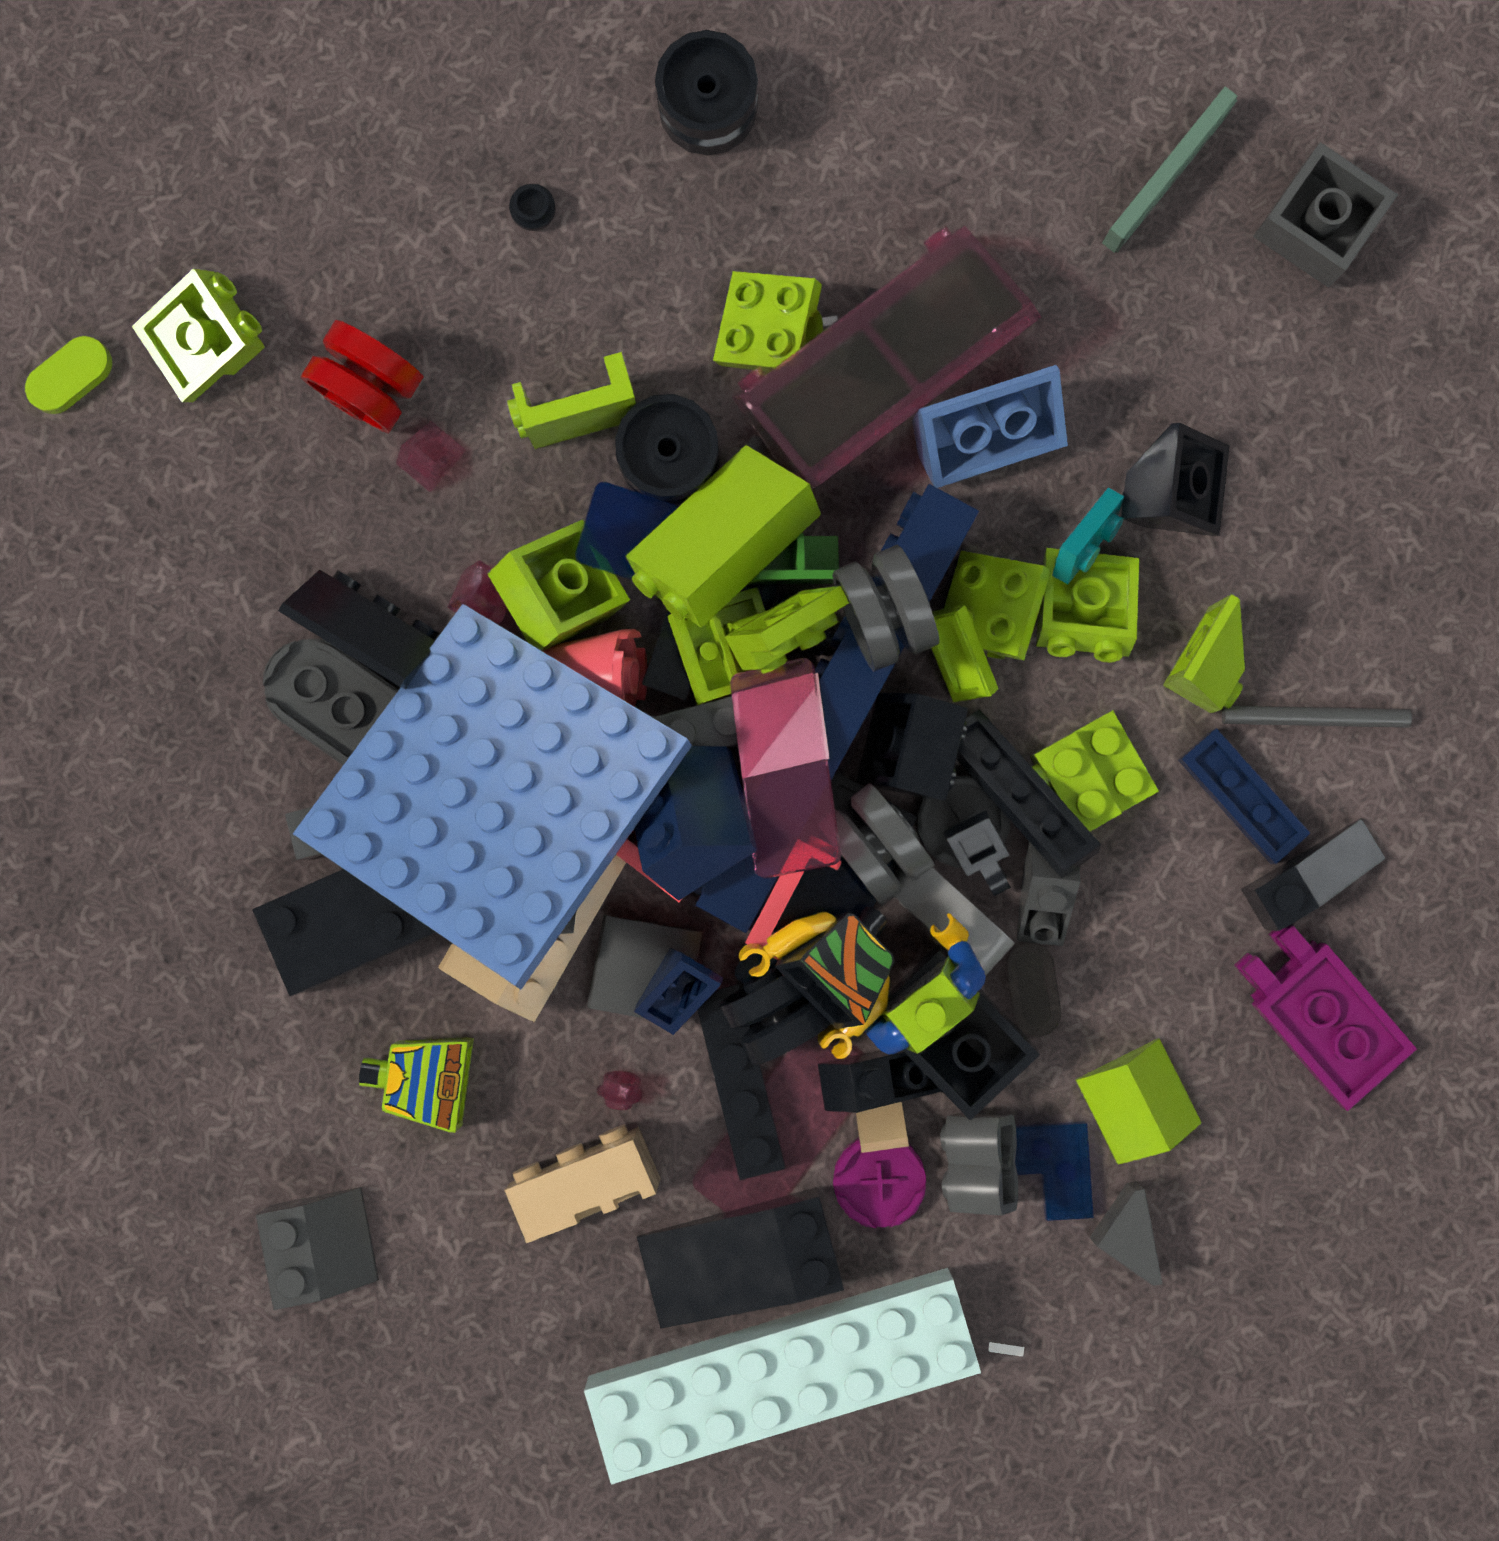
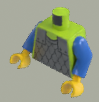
(935, 1000)

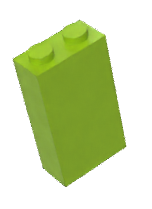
(723, 536)

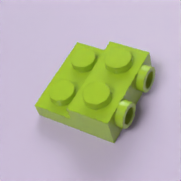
(199, 333)
(1092, 611)
(790, 624)
(1095, 771)

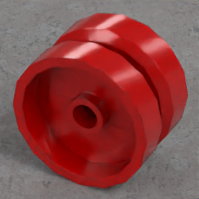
(364, 374)

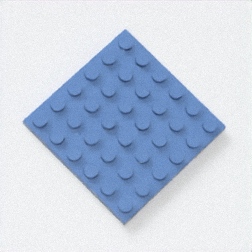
(493, 794)

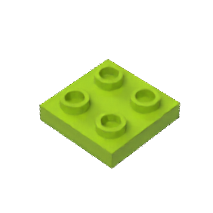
(767, 319)
(1001, 600)
(705, 649)

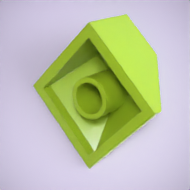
(1212, 659)

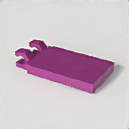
(1326, 1017)

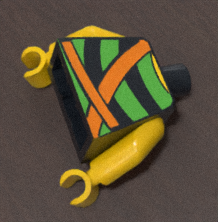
(835, 967)

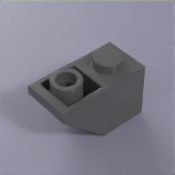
(1045, 901)

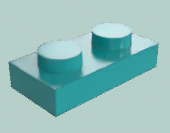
(1082, 545)

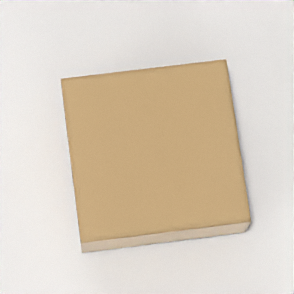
(882, 1128)

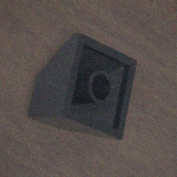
(1178, 483)

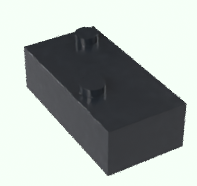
(333, 930)

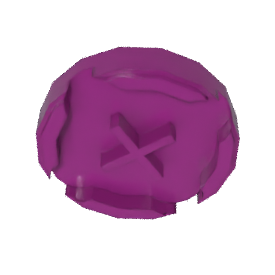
(879, 1185)

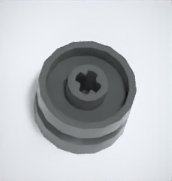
(892, 606)
(878, 842)

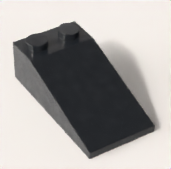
(741, 1260)

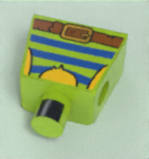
(423, 1080)

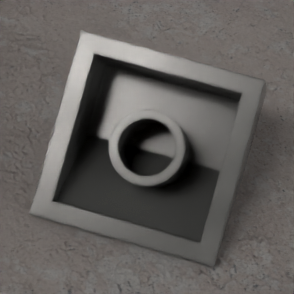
(316, 1247)

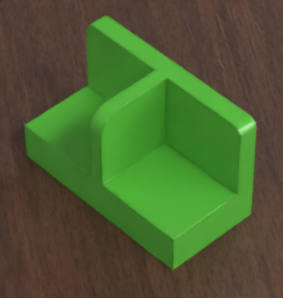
(803, 562)

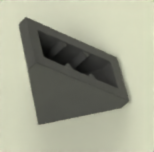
(1128, 1234)

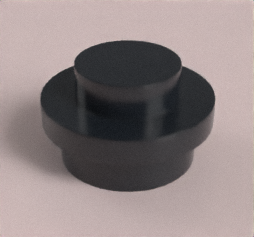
(532, 207)

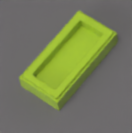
(962, 656)

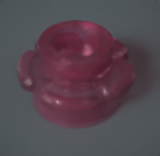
(620, 1090)

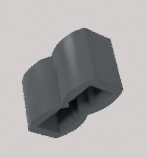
(980, 1164)

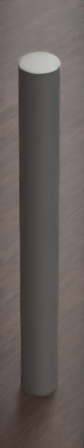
(1317, 716)

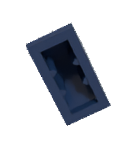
(676, 991)

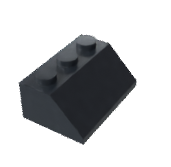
(361, 627)
(974, 1056)

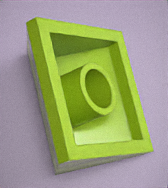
(1139, 1103)

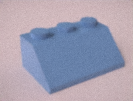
(991, 427)

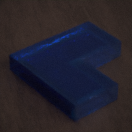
(1063, 1159)

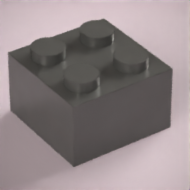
(1325, 215)

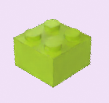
(554, 593)

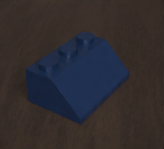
(696, 823)

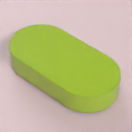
(68, 375)

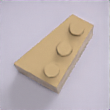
(582, 1183)

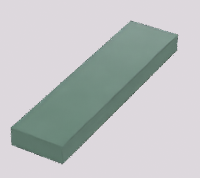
(1170, 170)

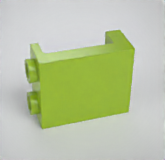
(576, 413)

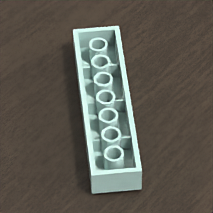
(780, 1375)

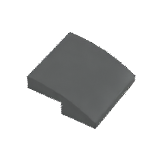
(629, 957)

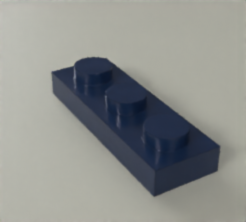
(1244, 796)

